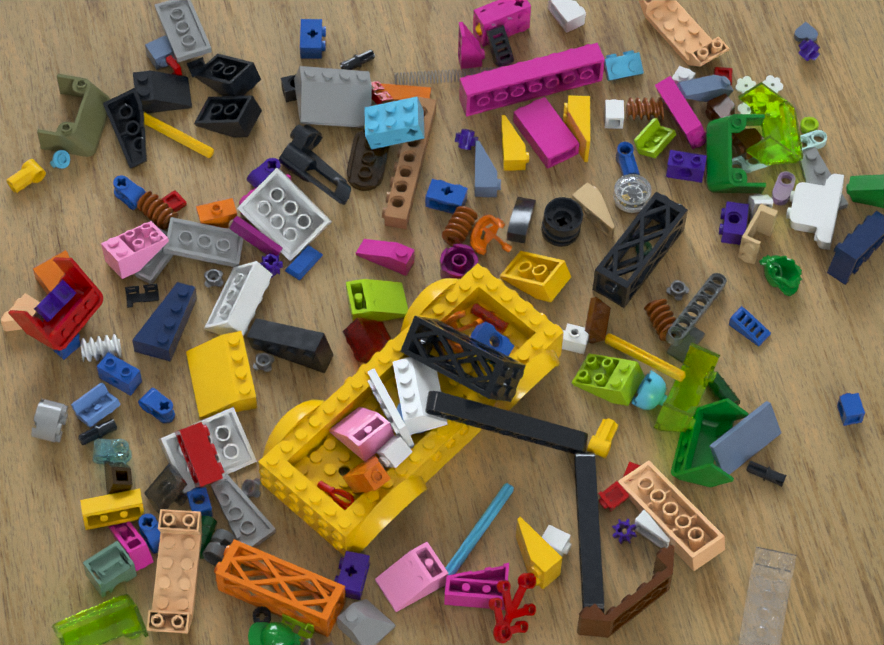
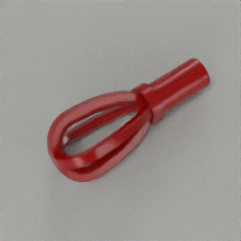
(331, 491)

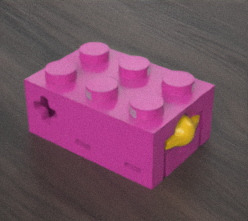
(510, 13)

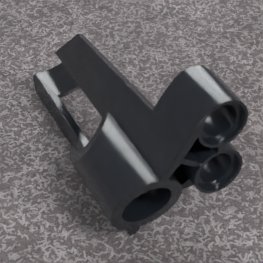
(299, 159)

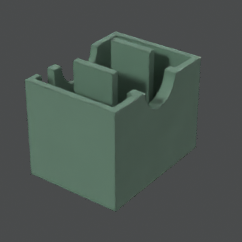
(111, 566)

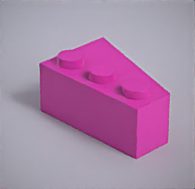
(476, 587)

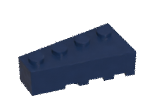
(857, 247)
(165, 326)

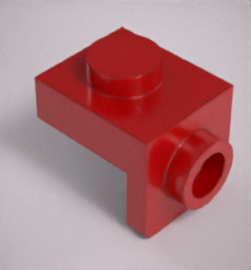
(613, 496)

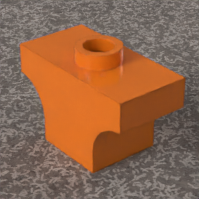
(217, 213)

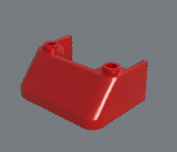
(72, 317)

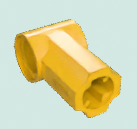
(29, 173)
(602, 440)

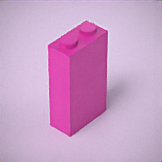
(681, 112)
(546, 132)

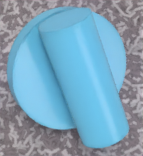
(60, 159)

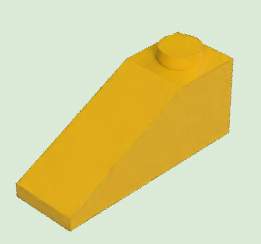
(513, 147)

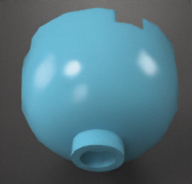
(650, 392)

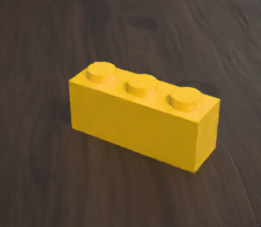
(112, 509)

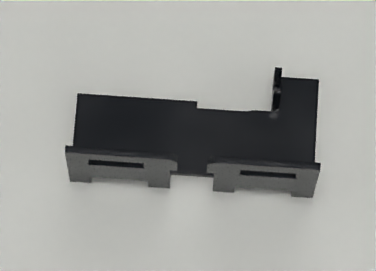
(142, 297)

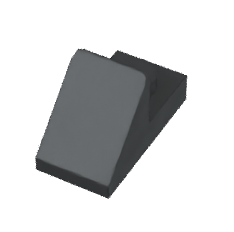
(679, 352)

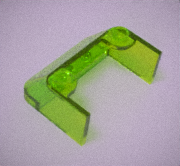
(779, 127)
(685, 396)
(102, 623)

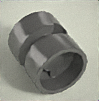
(215, 549)

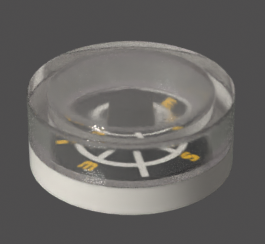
(631, 193)

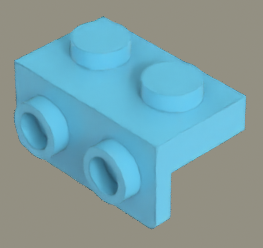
(623, 66)

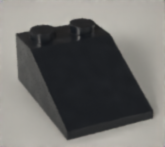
(229, 75)
(162, 91)
(229, 115)

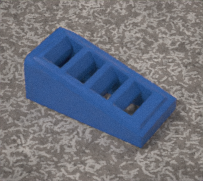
(747, 317)

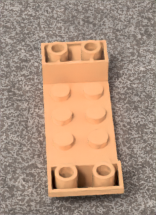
(682, 32)
(176, 571)

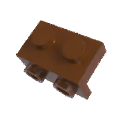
(597, 320)

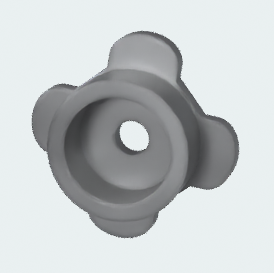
(213, 273)
(677, 285)
(263, 357)
(247, 486)

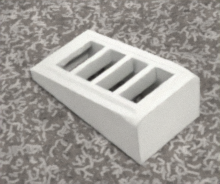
(649, 529)

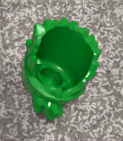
(782, 273)
(272, 634)

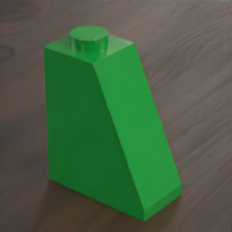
(867, 189)

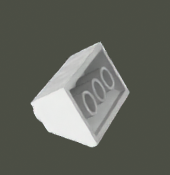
(239, 299)
(413, 384)

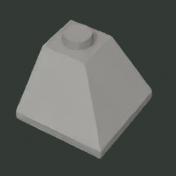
(364, 623)

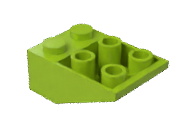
(376, 299)
(609, 378)

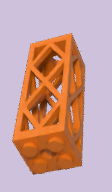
(229, 581)

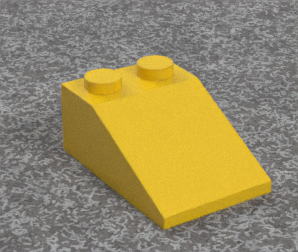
(577, 119)
(537, 275)
(537, 555)

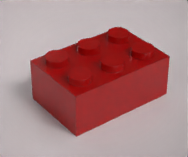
(199, 454)

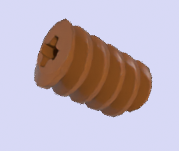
(644, 108)
(156, 210)
(459, 225)
(660, 317)

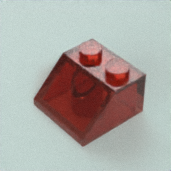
(366, 338)

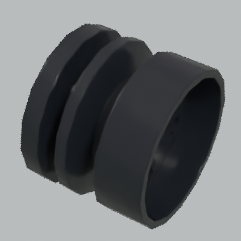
(563, 213)

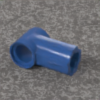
(626, 161)

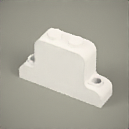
(816, 208)

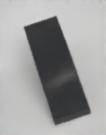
(521, 220)

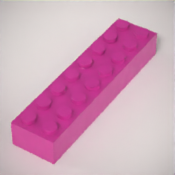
(531, 79)

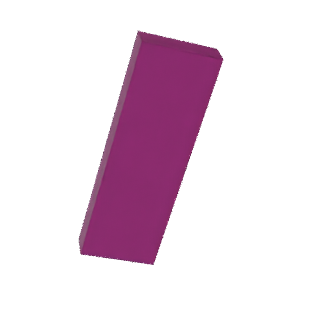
(255, 237)

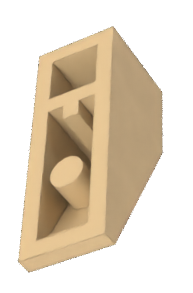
(594, 208)

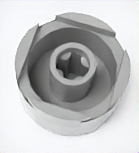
(49, 420)

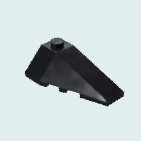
(128, 124)

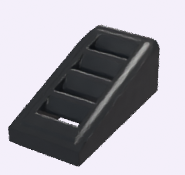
(505, 56)

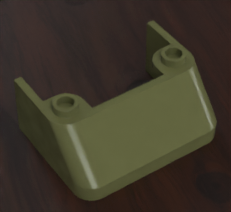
(85, 133)

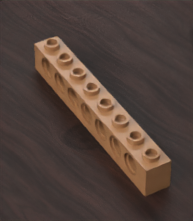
(415, 153)

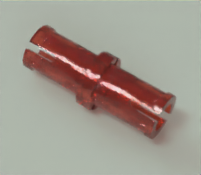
(480, 312)

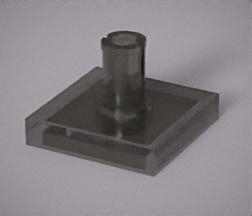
(166, 489)

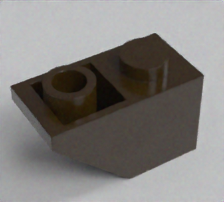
(117, 477)

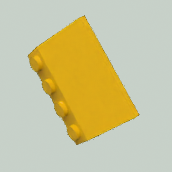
(221, 375)

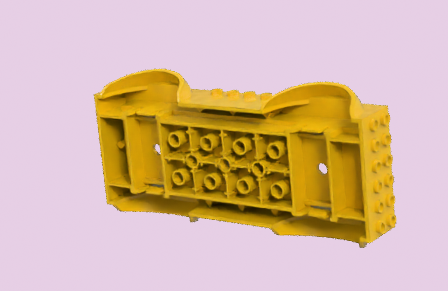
(306, 452)

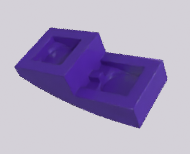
(55, 301)

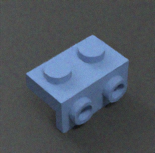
(95, 405)

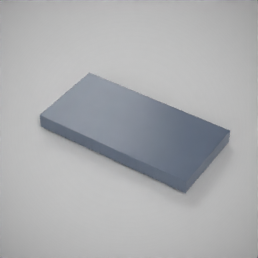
(746, 438)

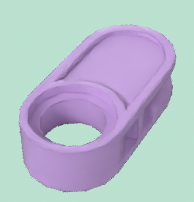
(781, 191)

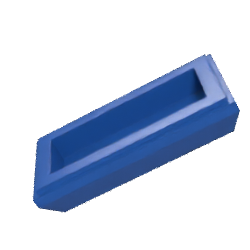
(303, 262)

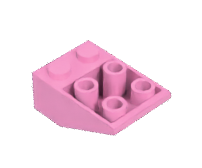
(133, 249)
(363, 432)
(412, 577)

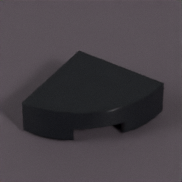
(196, 66)

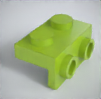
(653, 139)

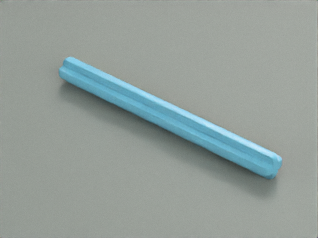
(479, 529)

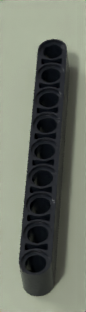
(506, 422)
(588, 530)

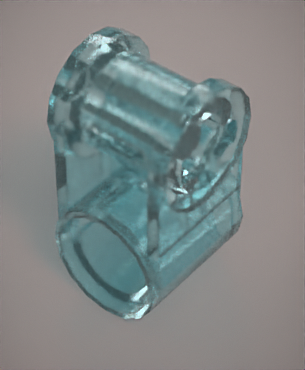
(111, 450)

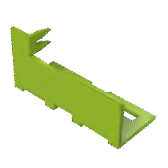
(309, 627)

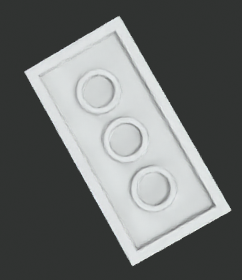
(389, 408)

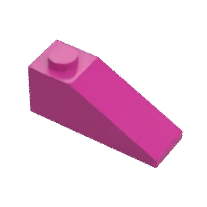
(469, 49)
(387, 254)
(132, 544)

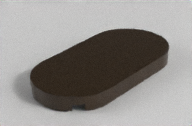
(365, 164)

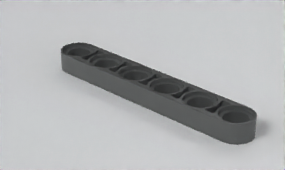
(693, 307)

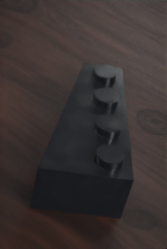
(291, 343)

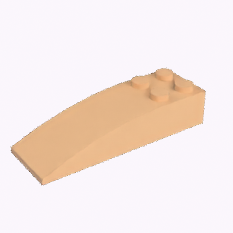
(688, 529)

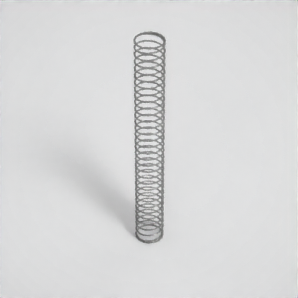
(436, 75)

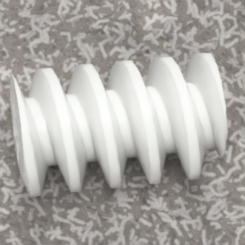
(100, 347)

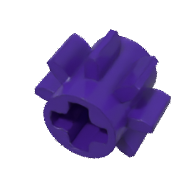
(809, 50)
(466, 139)
(272, 264)
(619, 533)

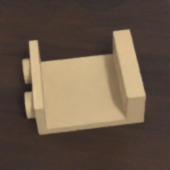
(762, 222)

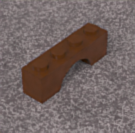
(724, 106)

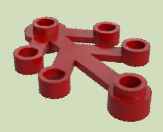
(503, 631)

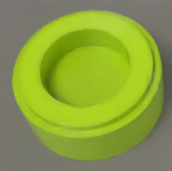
(808, 125)

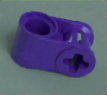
(259, 174)

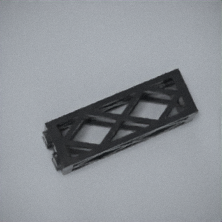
(672, 222)
(502, 380)

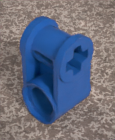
(127, 191)
(157, 405)
(150, 534)

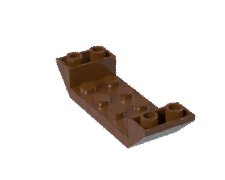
(596, 623)

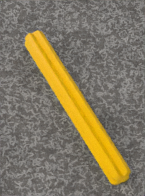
(178, 136)
(645, 357)

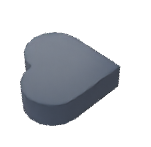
(805, 32)

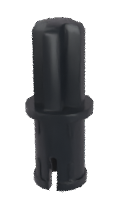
(357, 61)
(97, 432)
(766, 473)

